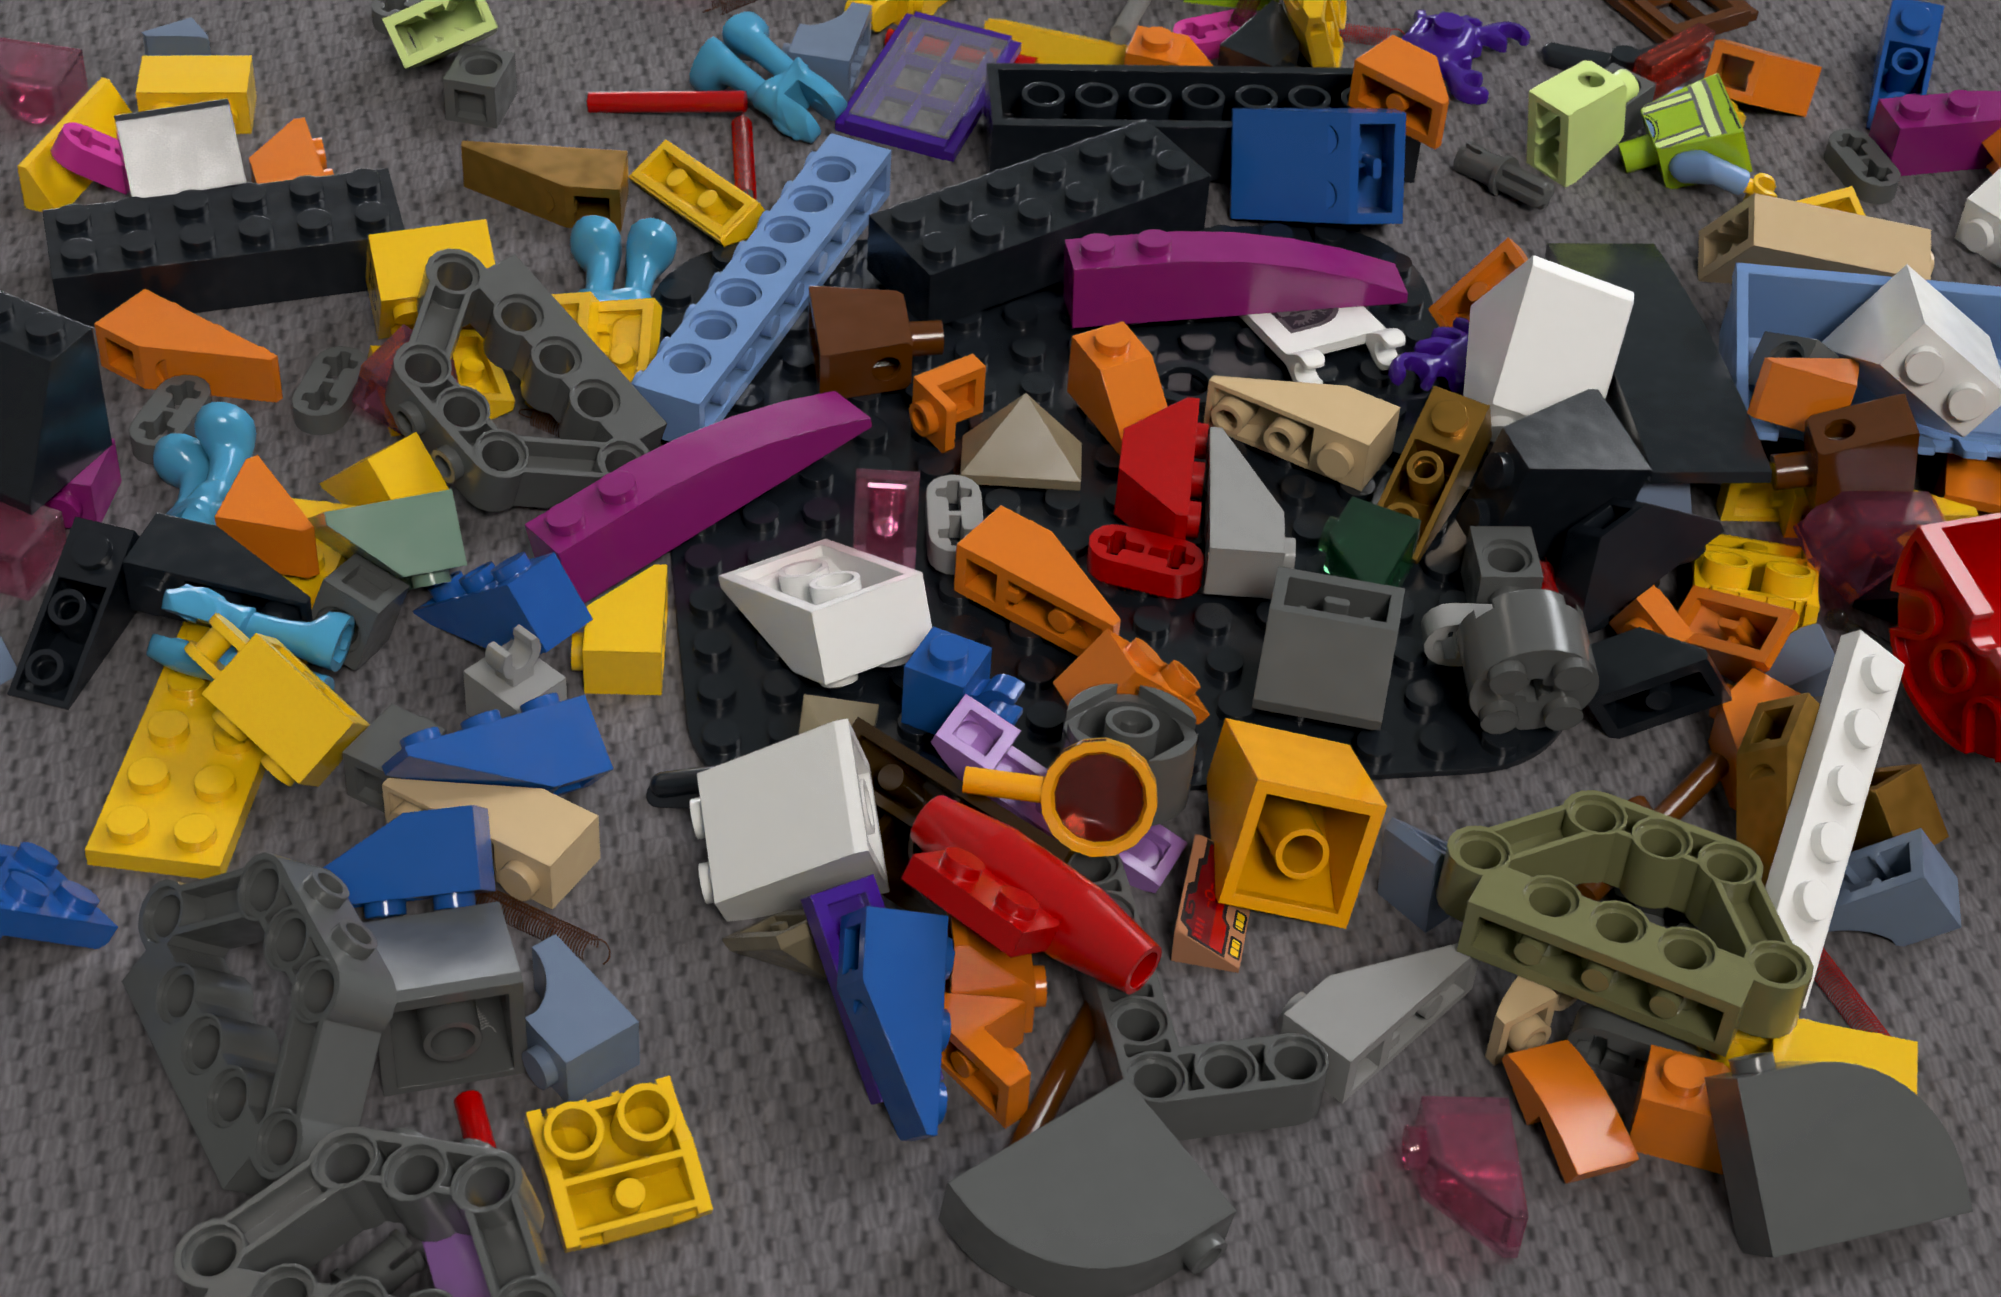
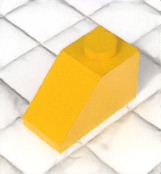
(388, 474)
(627, 637)

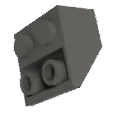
(1328, 648)

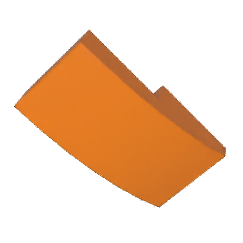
(1574, 1108)

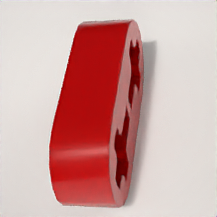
(1145, 561)

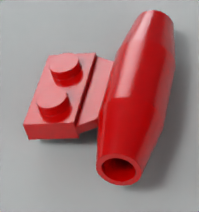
(1025, 896)

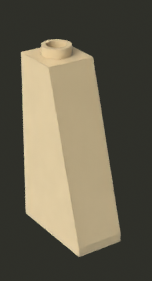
(1809, 237)

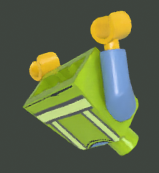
(1696, 140)

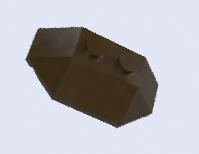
(901, 788)

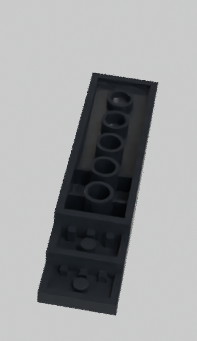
(1669, 375)

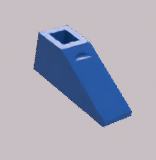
(1905, 51)
(497, 598)
(542, 747)
(420, 857)
(894, 996)

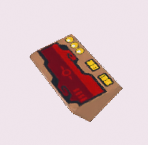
(1207, 930)

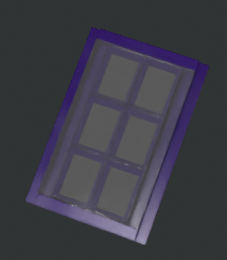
(926, 86)

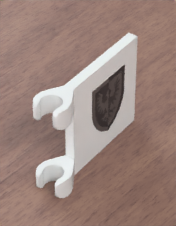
(1306, 335)

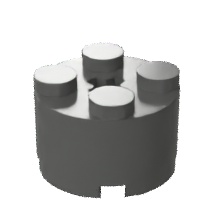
(1527, 662)
(1149, 722)

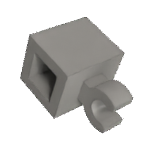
(510, 676)

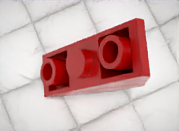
(1160, 471)

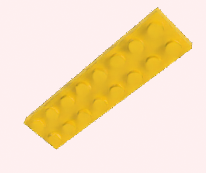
(183, 776)

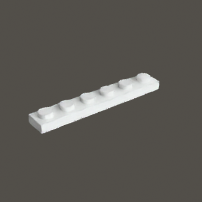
(1832, 790)

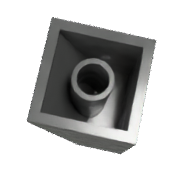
(441, 972)

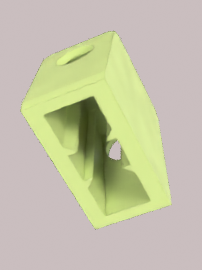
(438, 29)
(1577, 119)

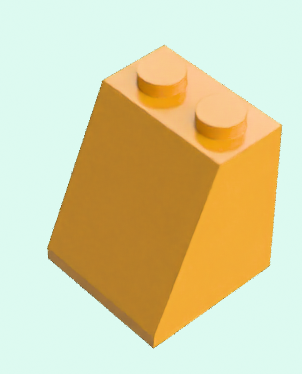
(1290, 823)

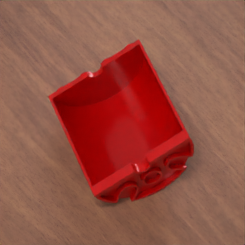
(1953, 630)

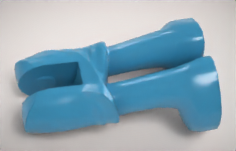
(779, 97)
(598, 251)
(205, 464)
(317, 642)

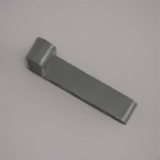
(1199, 1086)

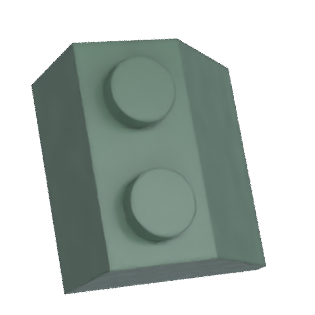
(405, 536)

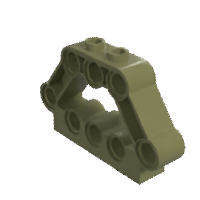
(1698, 985)

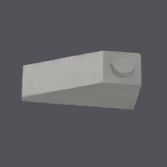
(1240, 525)
(1377, 1011)

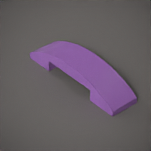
(985, 740)

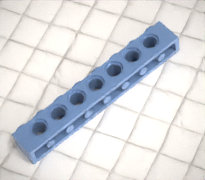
(765, 286)

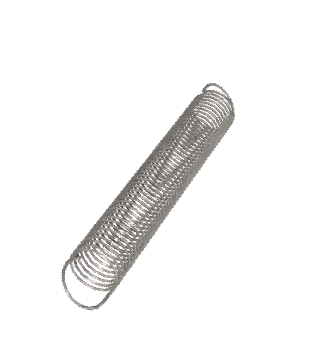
(1128, 21)

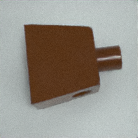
(866, 340)
(1852, 450)

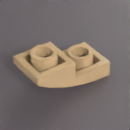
(1524, 1018)

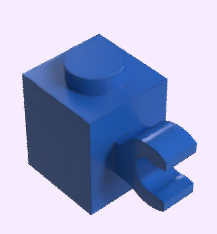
(945, 671)

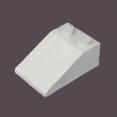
(833, 609)

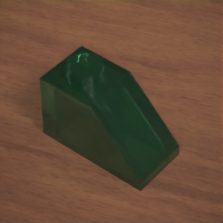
(1370, 544)

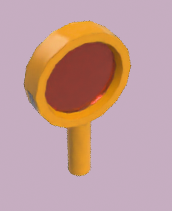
(1093, 797)

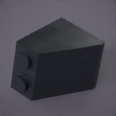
(48, 403)
(1555, 471)

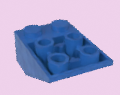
(1318, 165)

